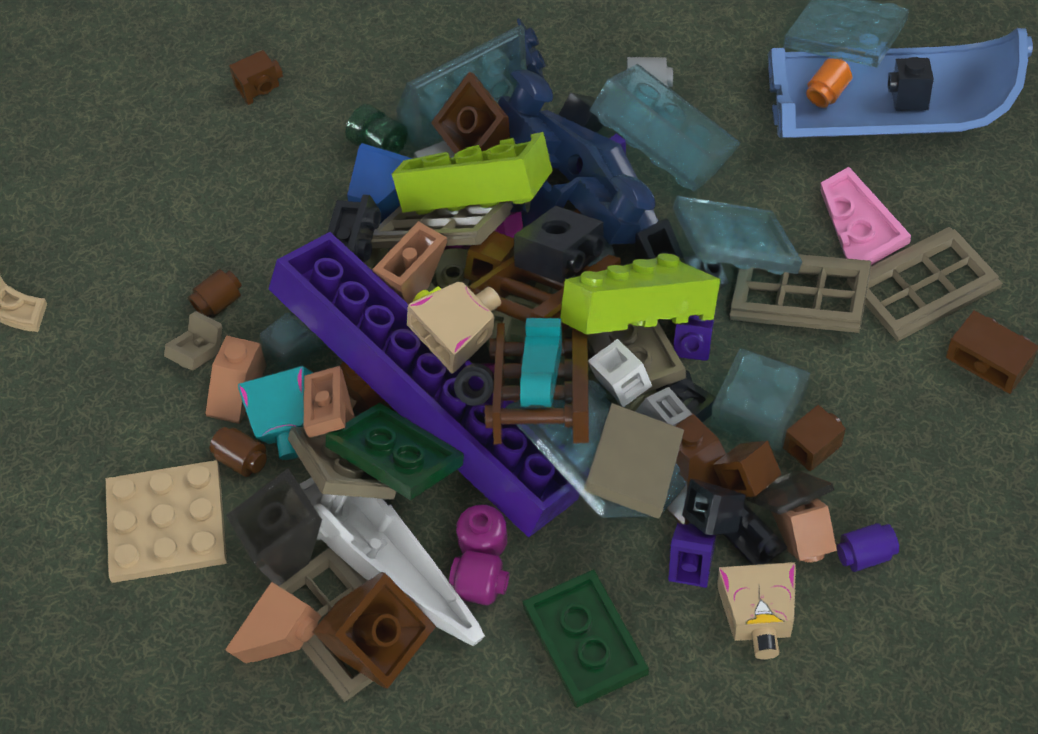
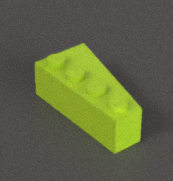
(473, 176)
(638, 295)

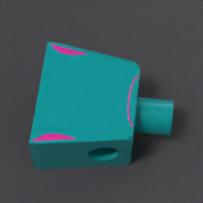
(275, 406)

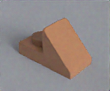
(326, 402)

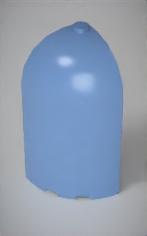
(968, 90)

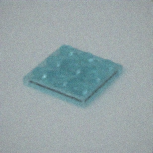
(847, 29)
(736, 235)

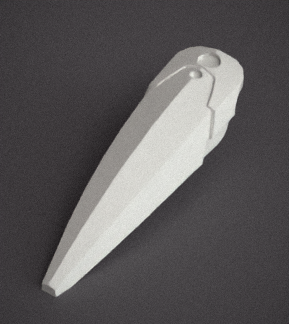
(376, 541)

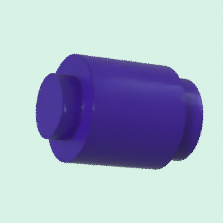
(867, 546)

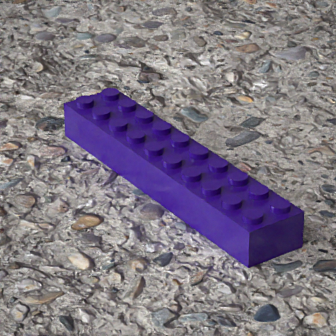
(370, 333)

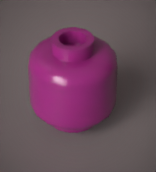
(482, 530)
(478, 577)

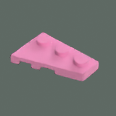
(860, 219)

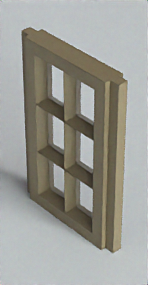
(460, 227)
(940, 308)
(806, 317)
(319, 654)

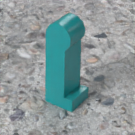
(540, 361)

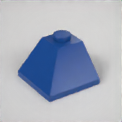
(374, 177)

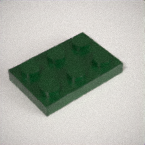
(395, 451)
(585, 638)

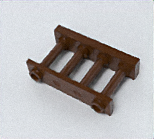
(508, 280)
(574, 392)

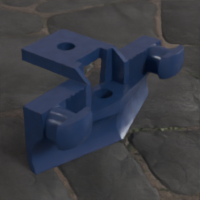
(603, 188)

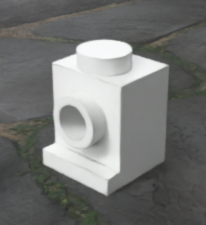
(620, 372)

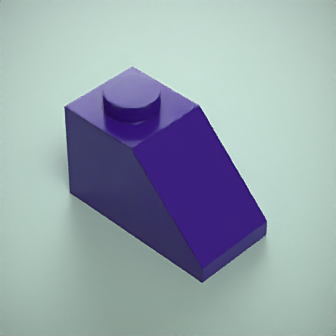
(691, 556)

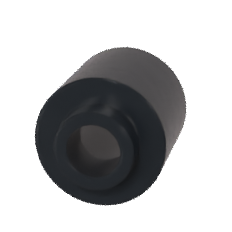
(466, 392)

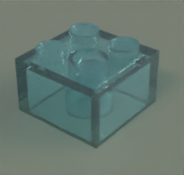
(759, 399)

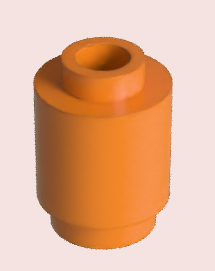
(829, 82)

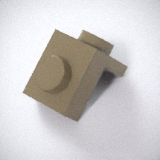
(197, 344)

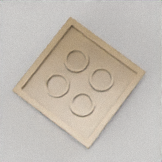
(165, 521)

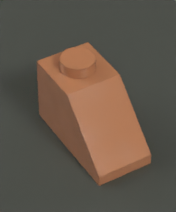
(412, 261)
(234, 364)
(807, 531)
(274, 627)

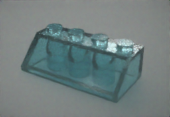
(664, 126)

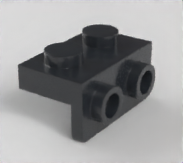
(355, 224)

